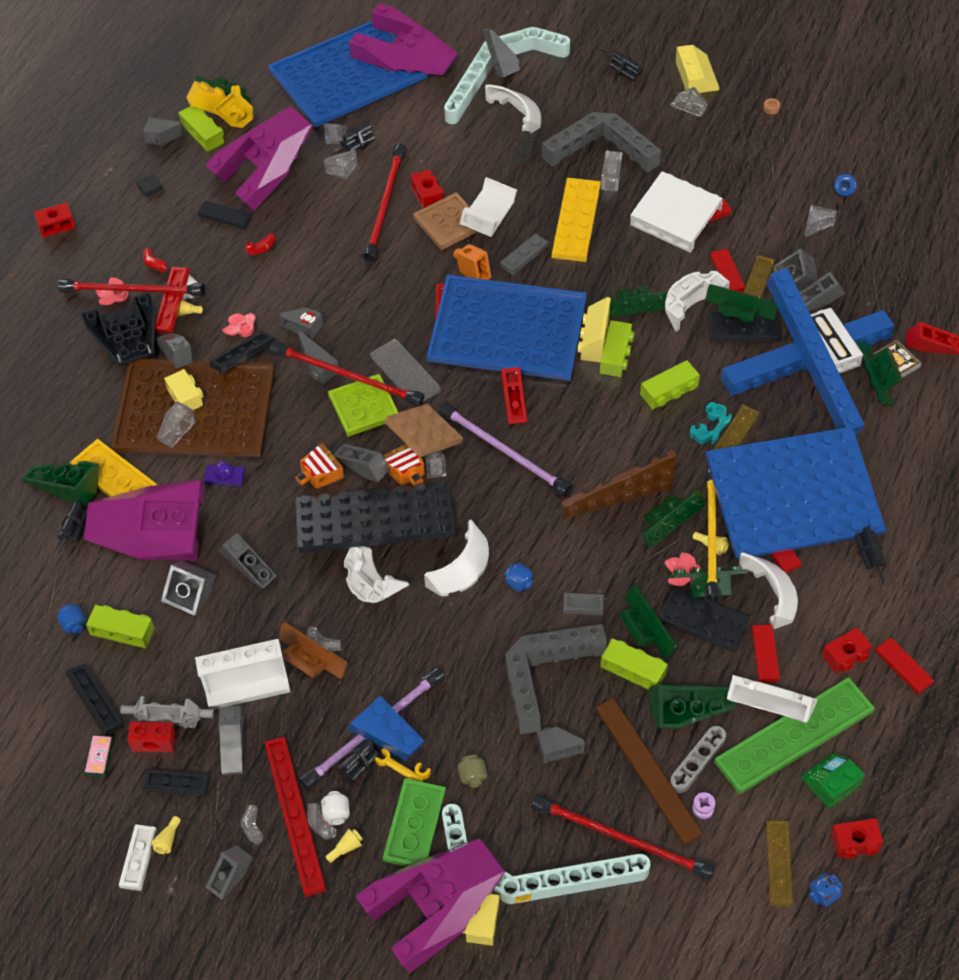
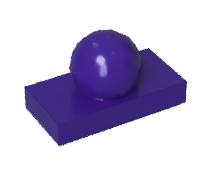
(224, 474)

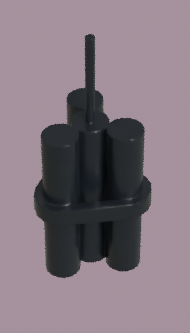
(624, 65)
(357, 138)
(73, 524)
(870, 549)
(358, 760)

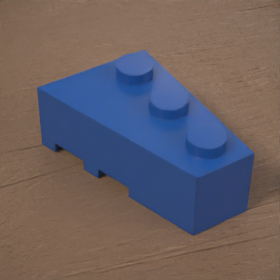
(387, 729)

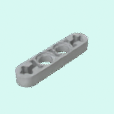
(695, 757)

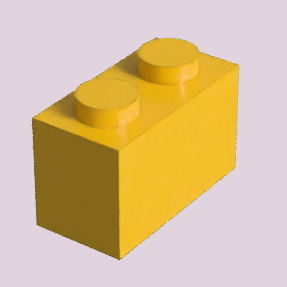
(204, 96)

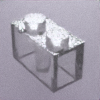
(611, 170)

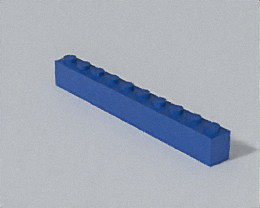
(814, 351)
(787, 359)

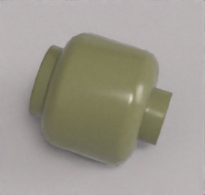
(472, 771)

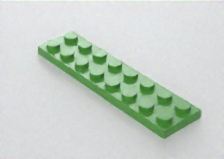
(791, 739)

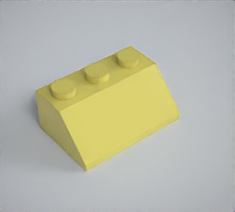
(695, 69)
(595, 331)

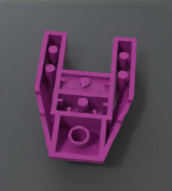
(411, 50)
(270, 148)
(447, 891)

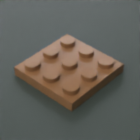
(443, 220)
(423, 430)

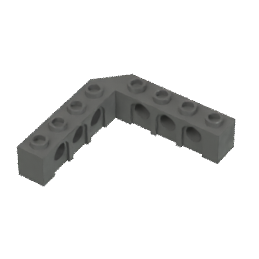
(598, 125)
(545, 648)

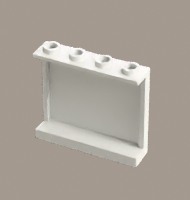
(675, 211)
(243, 674)

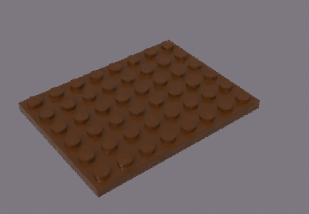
(226, 425)

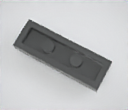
(524, 254)

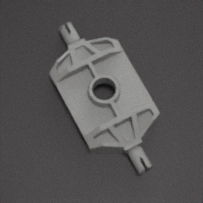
(179, 715)

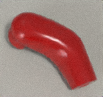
(260, 247)
(152, 262)

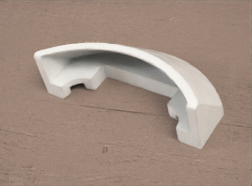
(521, 102)
(689, 291)
(465, 569)
(364, 578)
(781, 585)
(771, 698)

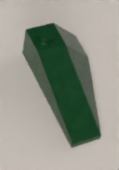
(66, 481)
(687, 704)

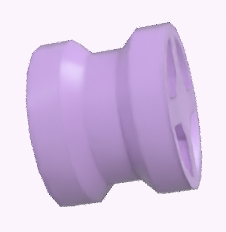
(705, 810)

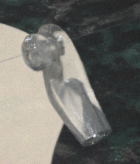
(330, 644)
(318, 824)
(249, 826)

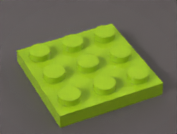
(361, 406)

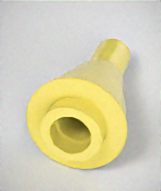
(187, 308)
(721, 542)
(163, 841)
(348, 842)

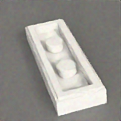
(137, 857)

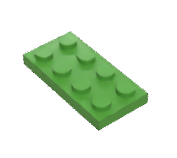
(414, 822)

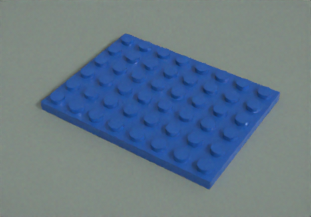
(331, 83)
(507, 327)
(794, 492)

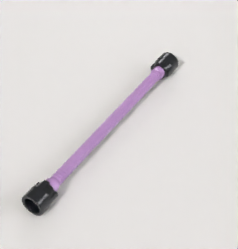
(559, 484)
(313, 776)

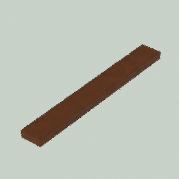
(649, 772)

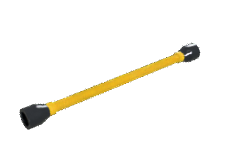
(712, 590)

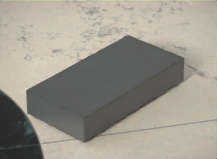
(583, 603)

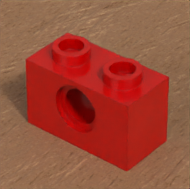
(426, 188)
(54, 220)
(854, 642)
(151, 737)
(865, 830)

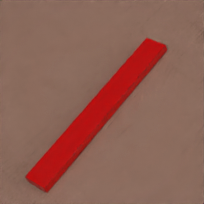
(295, 817)

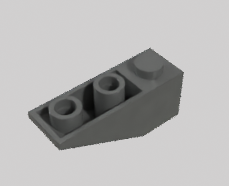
(247, 561)

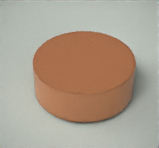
(771, 106)

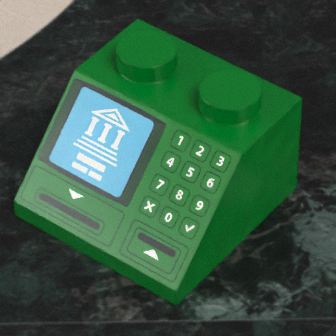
(833, 779)

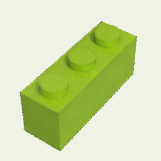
(201, 127)
(616, 349)
(669, 384)
(120, 626)
(633, 664)

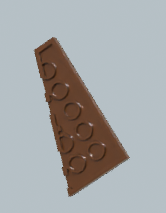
(624, 487)

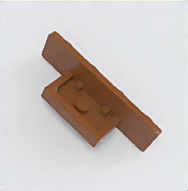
(308, 654)

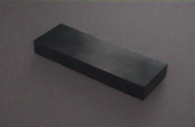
(224, 214)
(176, 782)

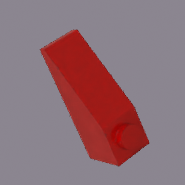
(932, 339)
(513, 395)

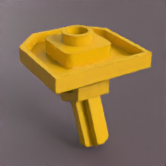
(235, 109)

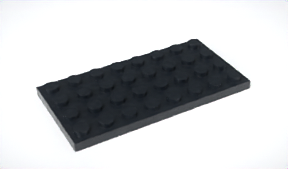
(374, 517)

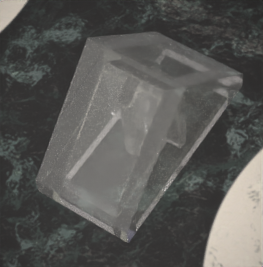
(690, 101)
(334, 133)
(341, 165)
(819, 219)
(435, 465)

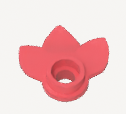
(110, 297)
(240, 325)
(685, 562)

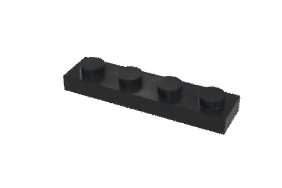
(241, 352)
(94, 699)

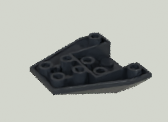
(125, 333)

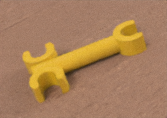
(417, 776)

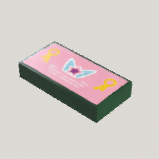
(98, 756)

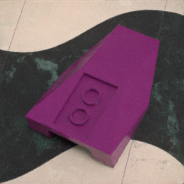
(149, 522)

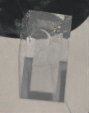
(175, 424)

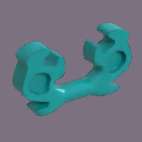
(715, 411)

